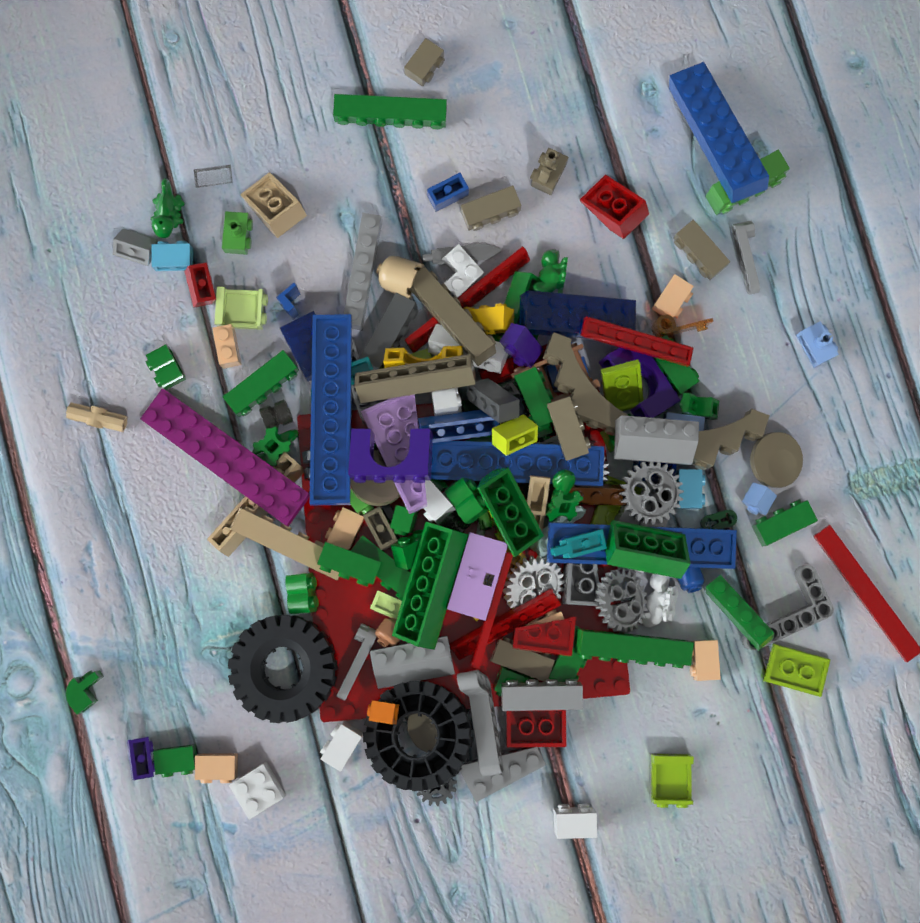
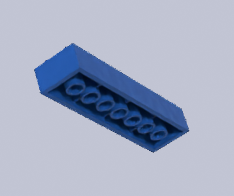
(718, 132)

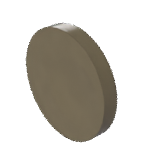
(776, 460)
(376, 493)
(422, 732)

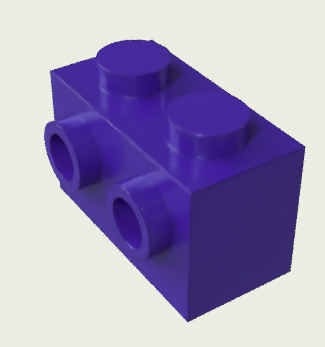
(521, 345)
(140, 758)

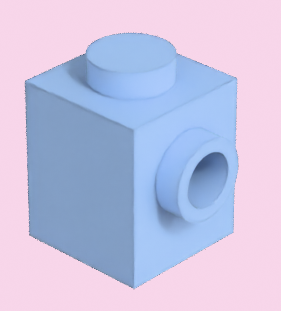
(759, 499)

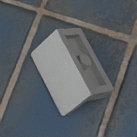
(133, 246)

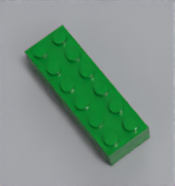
(430, 585)

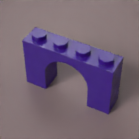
(660, 395)
(414, 467)

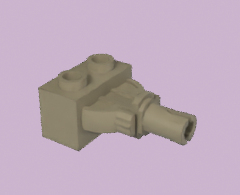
(549, 172)

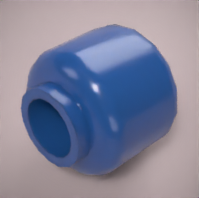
(692, 580)

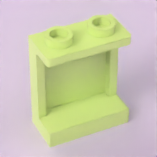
(241, 308)

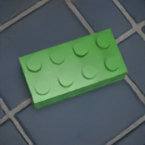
(776, 169)

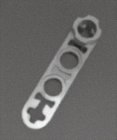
(741, 233)
(366, 636)

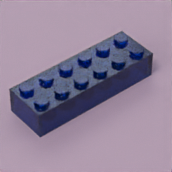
(564, 313)

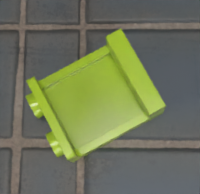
(671, 780)

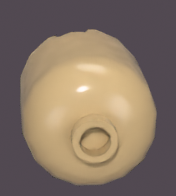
(398, 275)

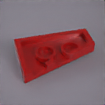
(549, 637)

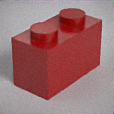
(200, 285)

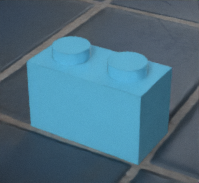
(171, 256)
(692, 486)

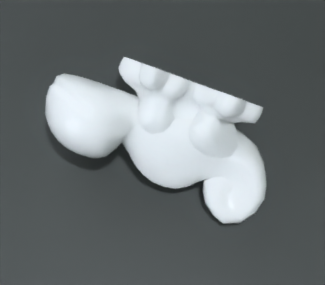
(660, 602)

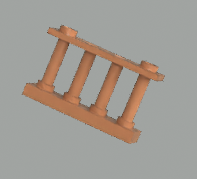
(539, 366)

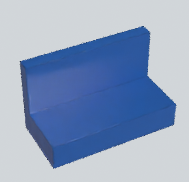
(287, 297)

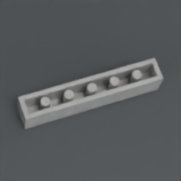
(363, 269)

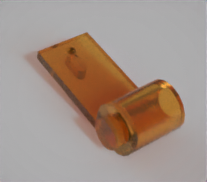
(666, 326)

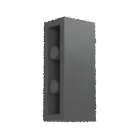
(493, 400)

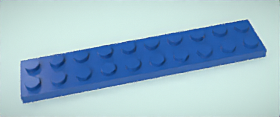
(331, 410)
(477, 459)
(705, 546)

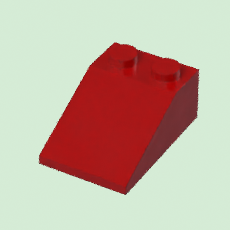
(615, 206)

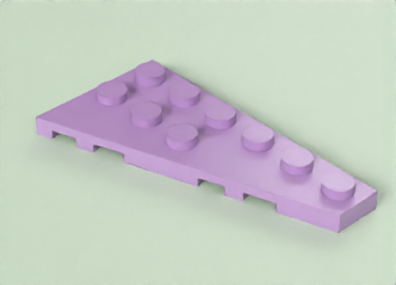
(392, 425)

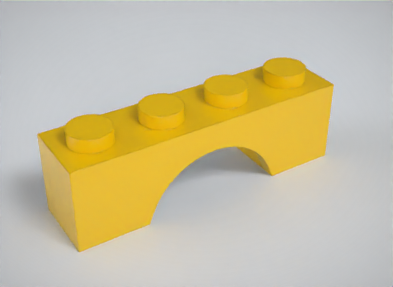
(400, 356)

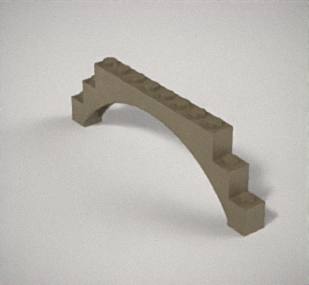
(601, 414)

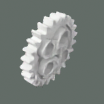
(518, 589)

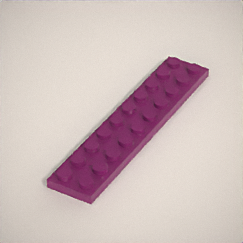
(225, 457)

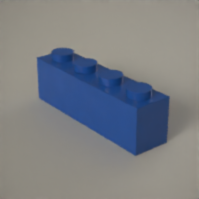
(458, 425)

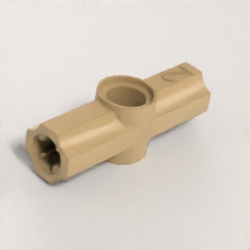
(96, 417)

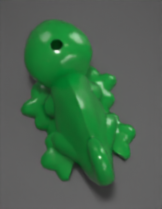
(167, 212)
(553, 272)
(274, 445)
(562, 501)

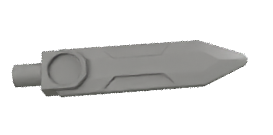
(477, 252)

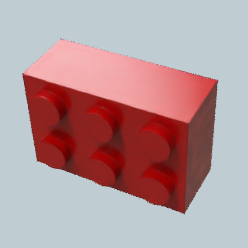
(536, 728)

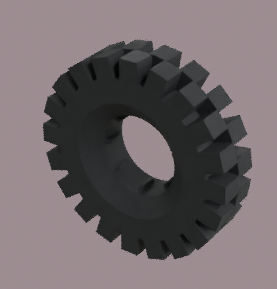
(249, 668)
(452, 737)

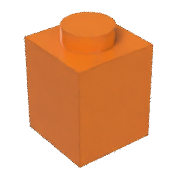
(383, 712)

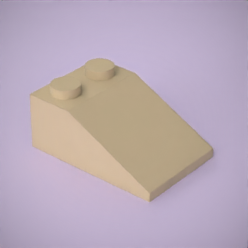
(274, 205)

